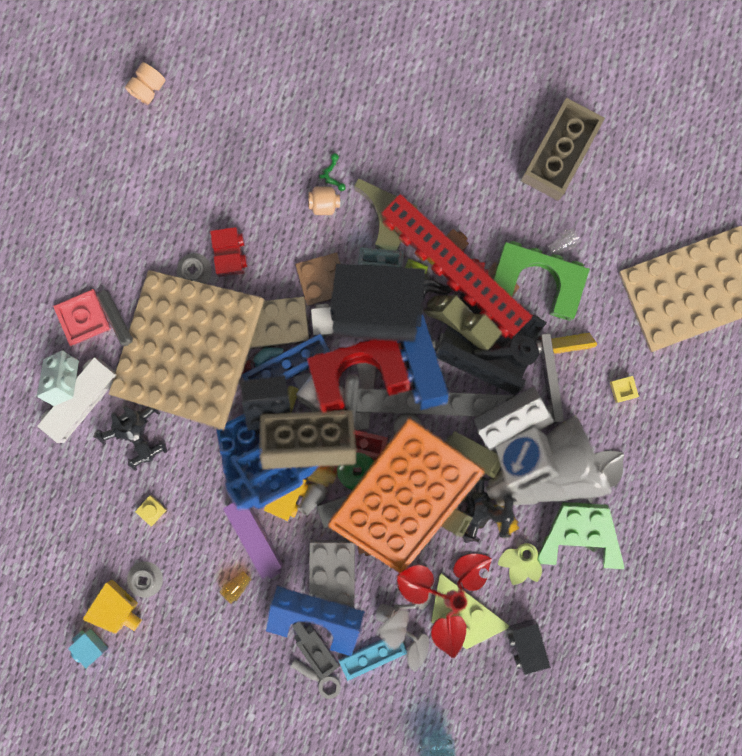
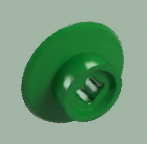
(346, 472)

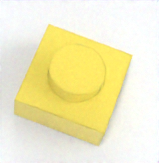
(624, 389)
(151, 510)

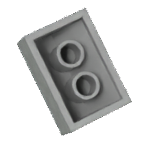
(513, 418)

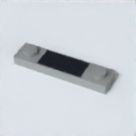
(545, 348)

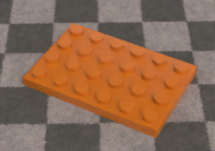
(405, 496)

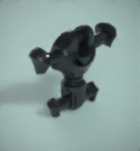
(131, 427)
(482, 510)

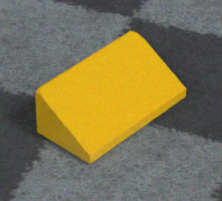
(573, 343)

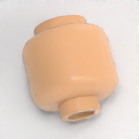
(323, 200)

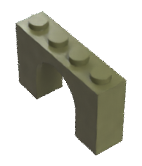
(487, 459)

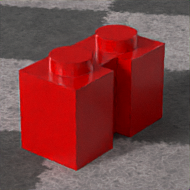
(228, 252)

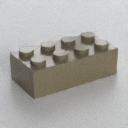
(562, 149)
(281, 323)
(307, 439)

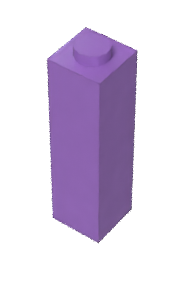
(255, 540)

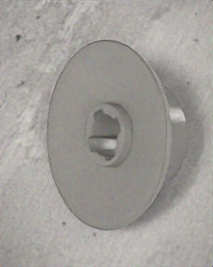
(201, 262)
(154, 581)

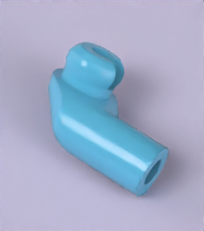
(267, 353)

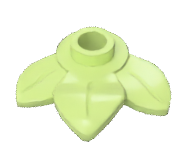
(519, 566)

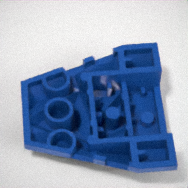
(243, 470)

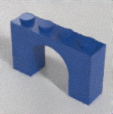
(293, 606)

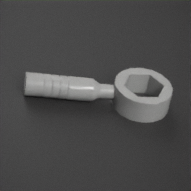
(311, 674)

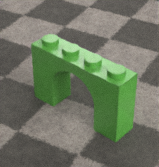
(569, 277)

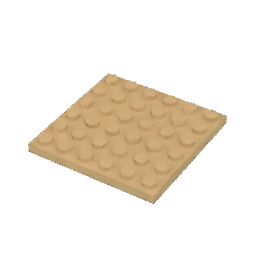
(187, 348)

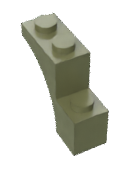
(455, 313)

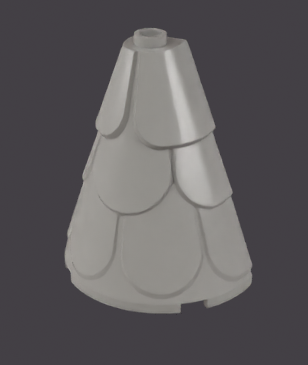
(577, 466)

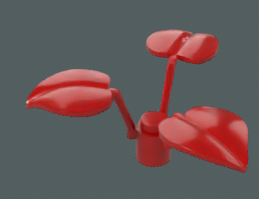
(416, 585)

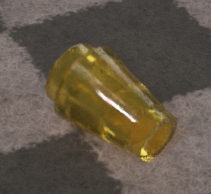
(235, 587)

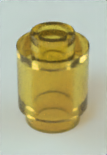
(323, 475)

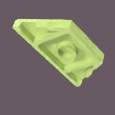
(479, 620)

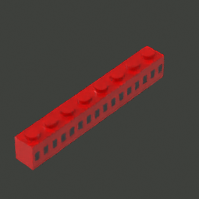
(455, 266)

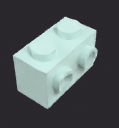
(58, 378)

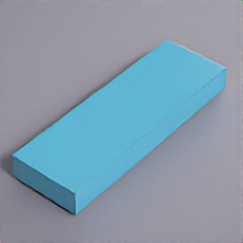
(369, 658)

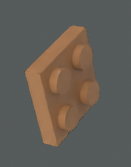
(318, 278)

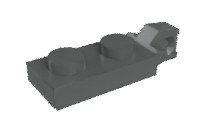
(314, 650)

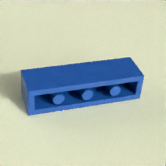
(291, 362)
(424, 370)

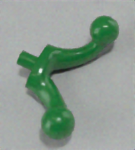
(341, 186)

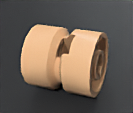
(146, 81)

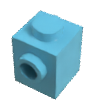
(87, 647)

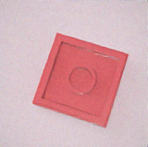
(82, 317)

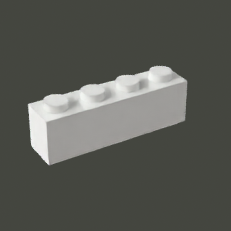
(89, 389)

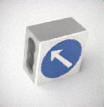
(527, 460)

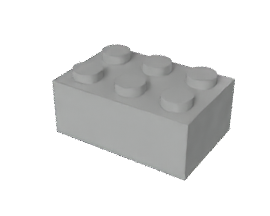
(332, 571)

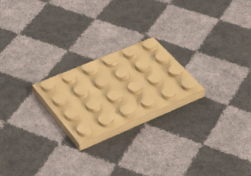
(687, 289)

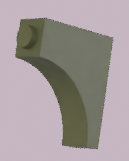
(380, 201)

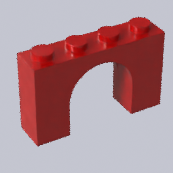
(328, 368)

